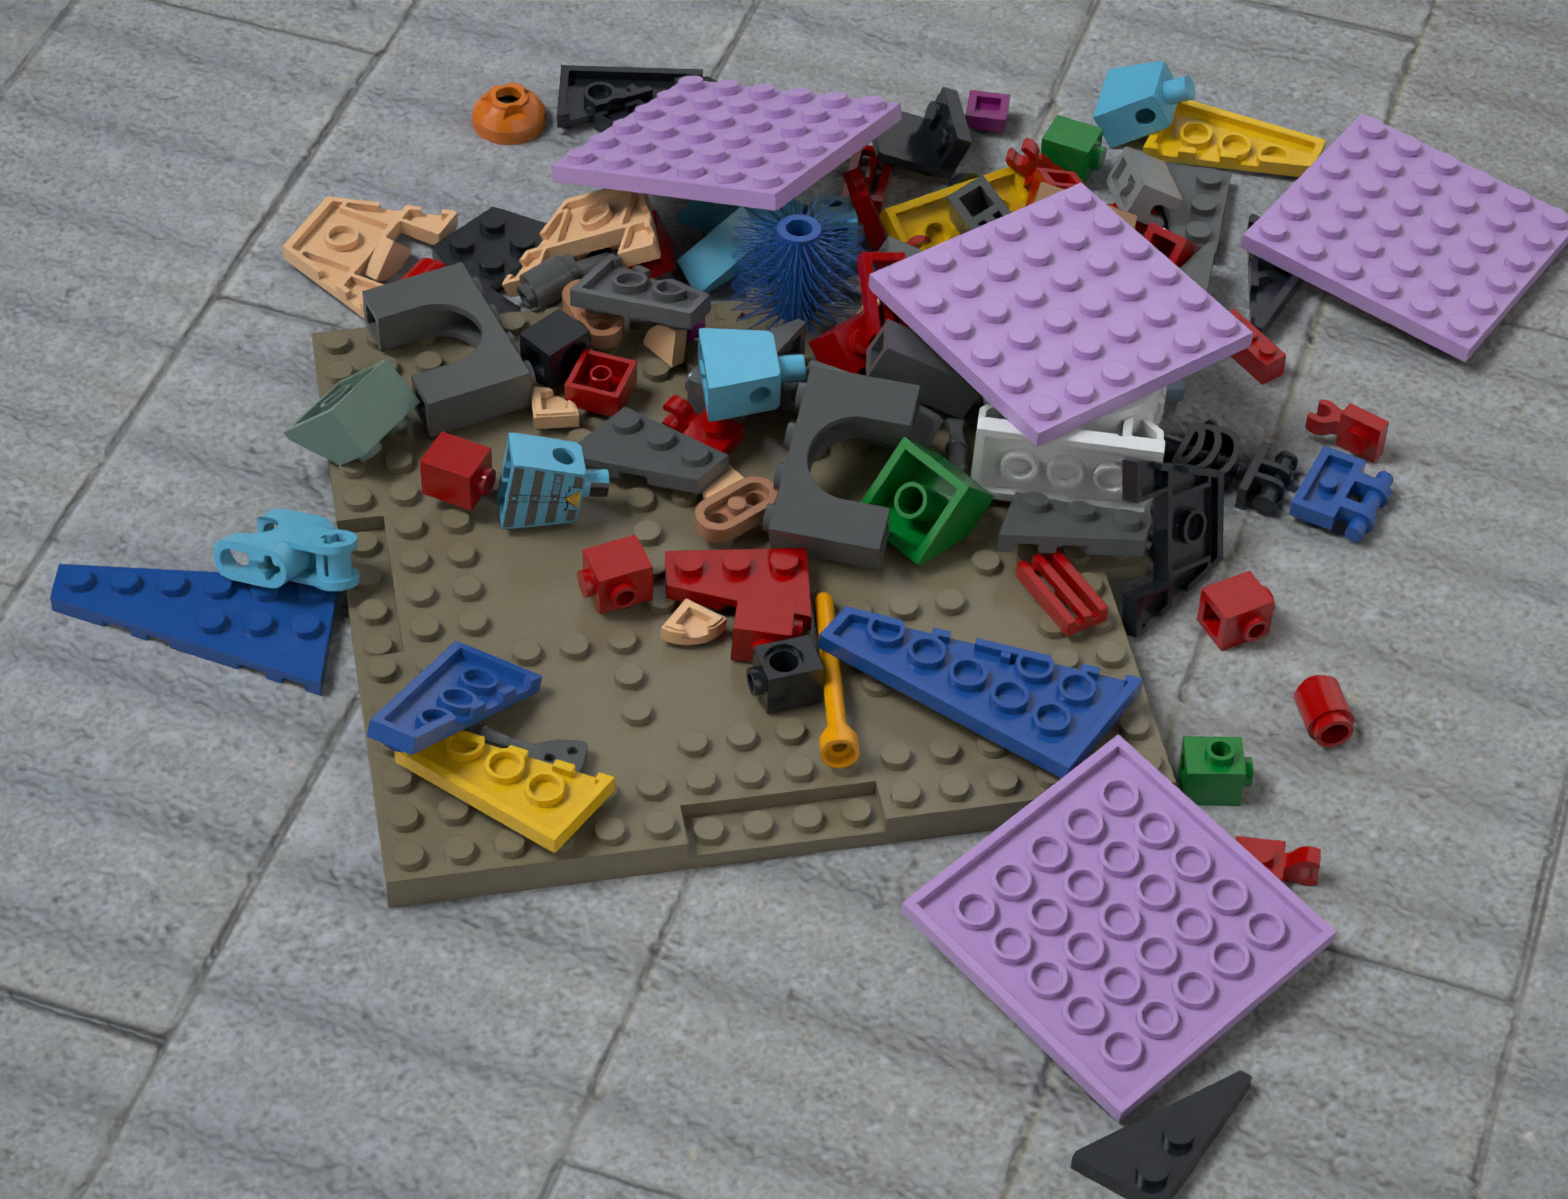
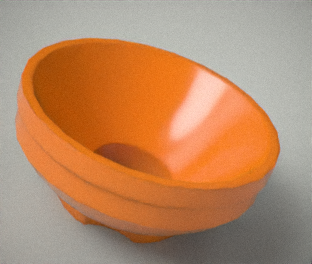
(509, 122)

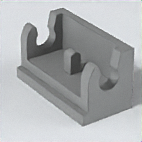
(1140, 184)

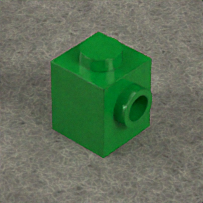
(1074, 146)
(1214, 770)

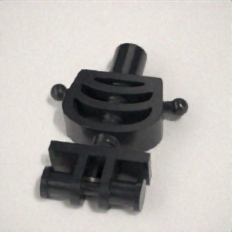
(1260, 479)

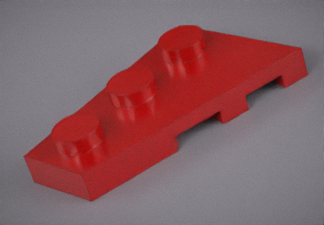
(718, 576)

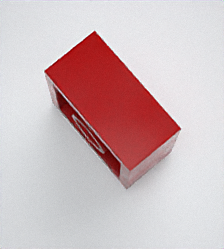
(601, 382)

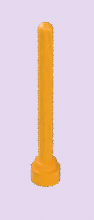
(838, 741)

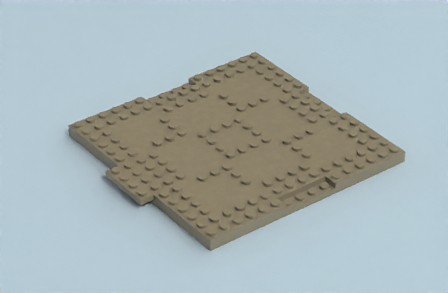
(675, 724)

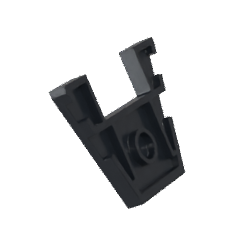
(492, 250)
(1186, 532)

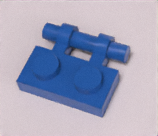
(1327, 492)

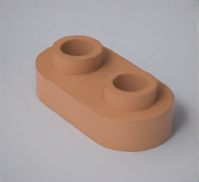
(605, 329)
(734, 509)

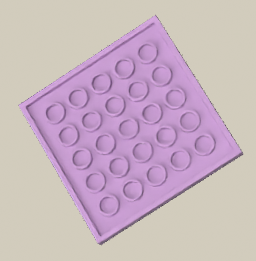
(728, 143)
(1411, 236)
(1059, 313)
(1118, 926)

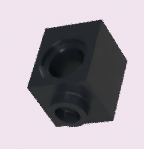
(554, 346)
(786, 674)

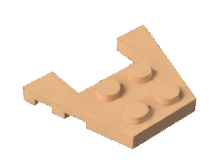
(593, 223)
(342, 235)

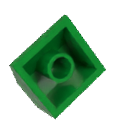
(927, 500)

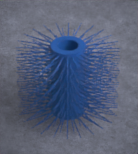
(796, 267)

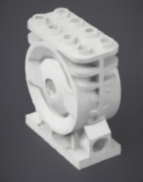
(1075, 465)

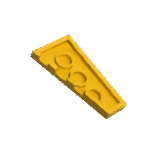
(1232, 141)
(930, 213)
(505, 783)

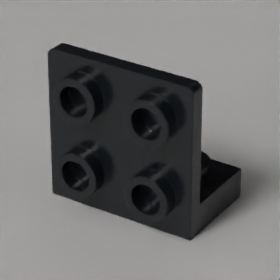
(930, 142)

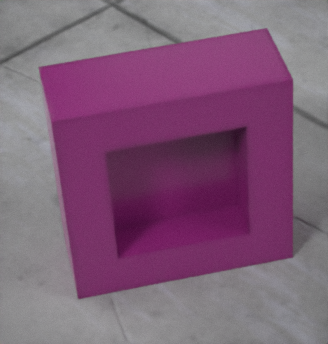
(987, 111)

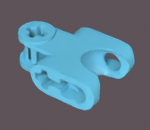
(298, 550)

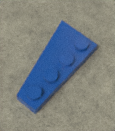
(449, 697)

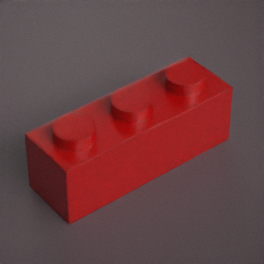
(1263, 358)

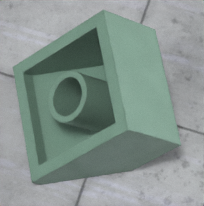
(356, 415)

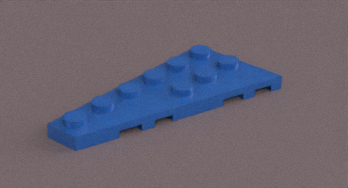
(209, 616)
(994, 689)

